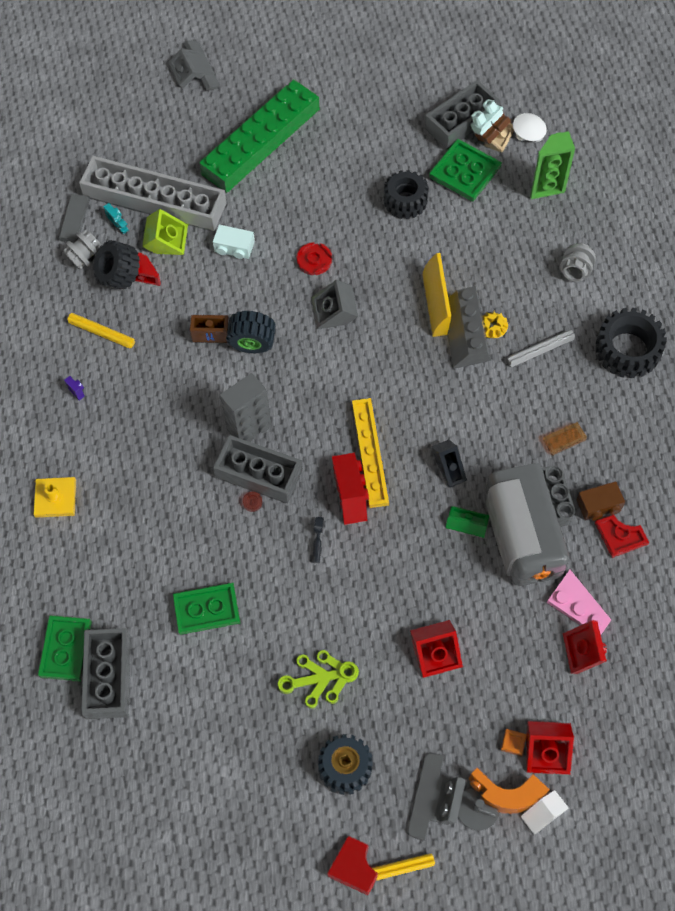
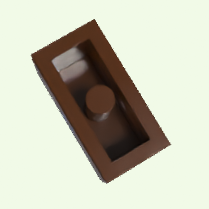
(209, 328)
(600, 501)

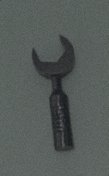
(318, 528)

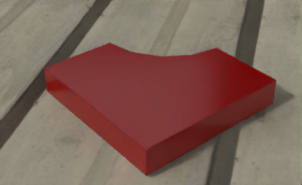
(620, 537)
(352, 867)

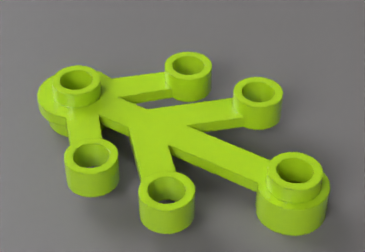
(322, 677)

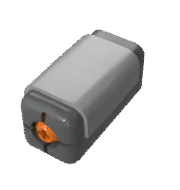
(529, 521)

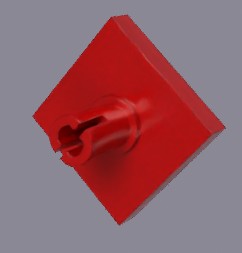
(584, 647)

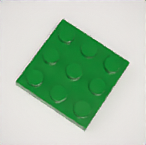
(465, 170)

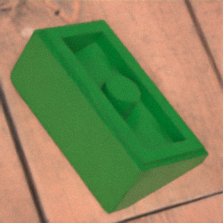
(467, 521)

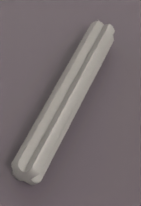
(540, 348)

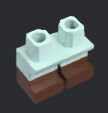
(489, 122)

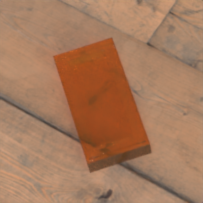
(565, 438)

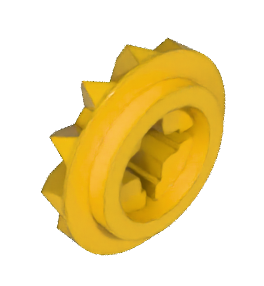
(495, 331)

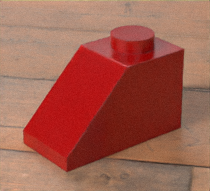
(147, 271)

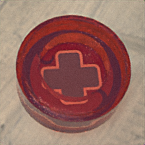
(252, 501)

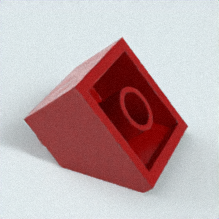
(436, 648)
(549, 747)

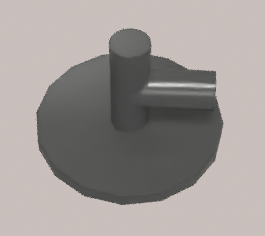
(474, 812)

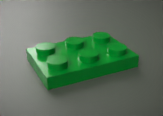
(206, 608)
(64, 648)

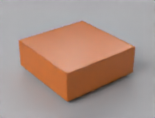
(513, 742)

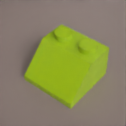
(165, 234)

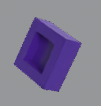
(75, 387)

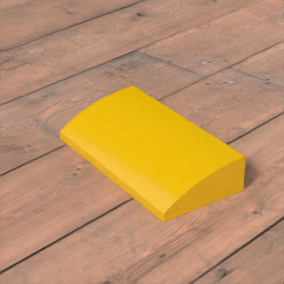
(437, 296)

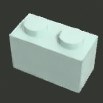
(233, 242)

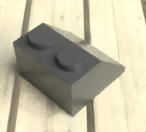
(334, 305)

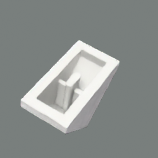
(544, 812)

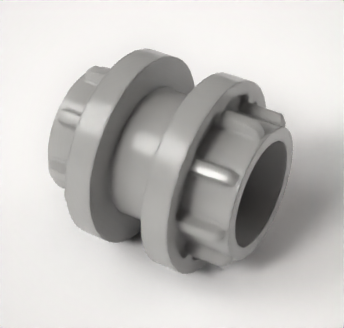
(82, 249)
(577, 262)

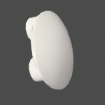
(529, 127)

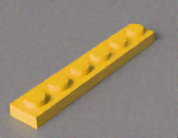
(370, 453)

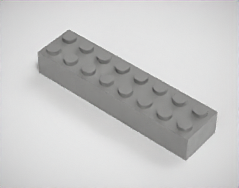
(152, 191)

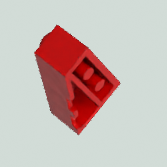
(350, 487)

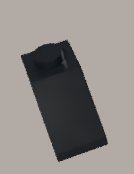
(449, 462)

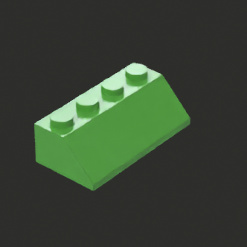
(553, 166)

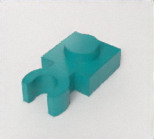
(114, 216)

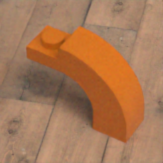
(506, 800)

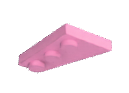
(577, 603)

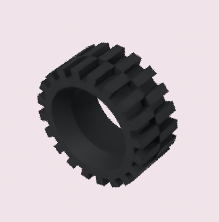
(636, 324)

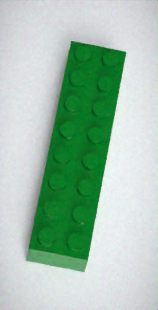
(259, 136)

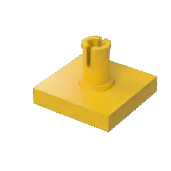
(55, 497)

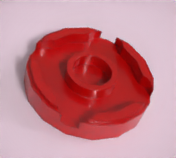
(314, 263)

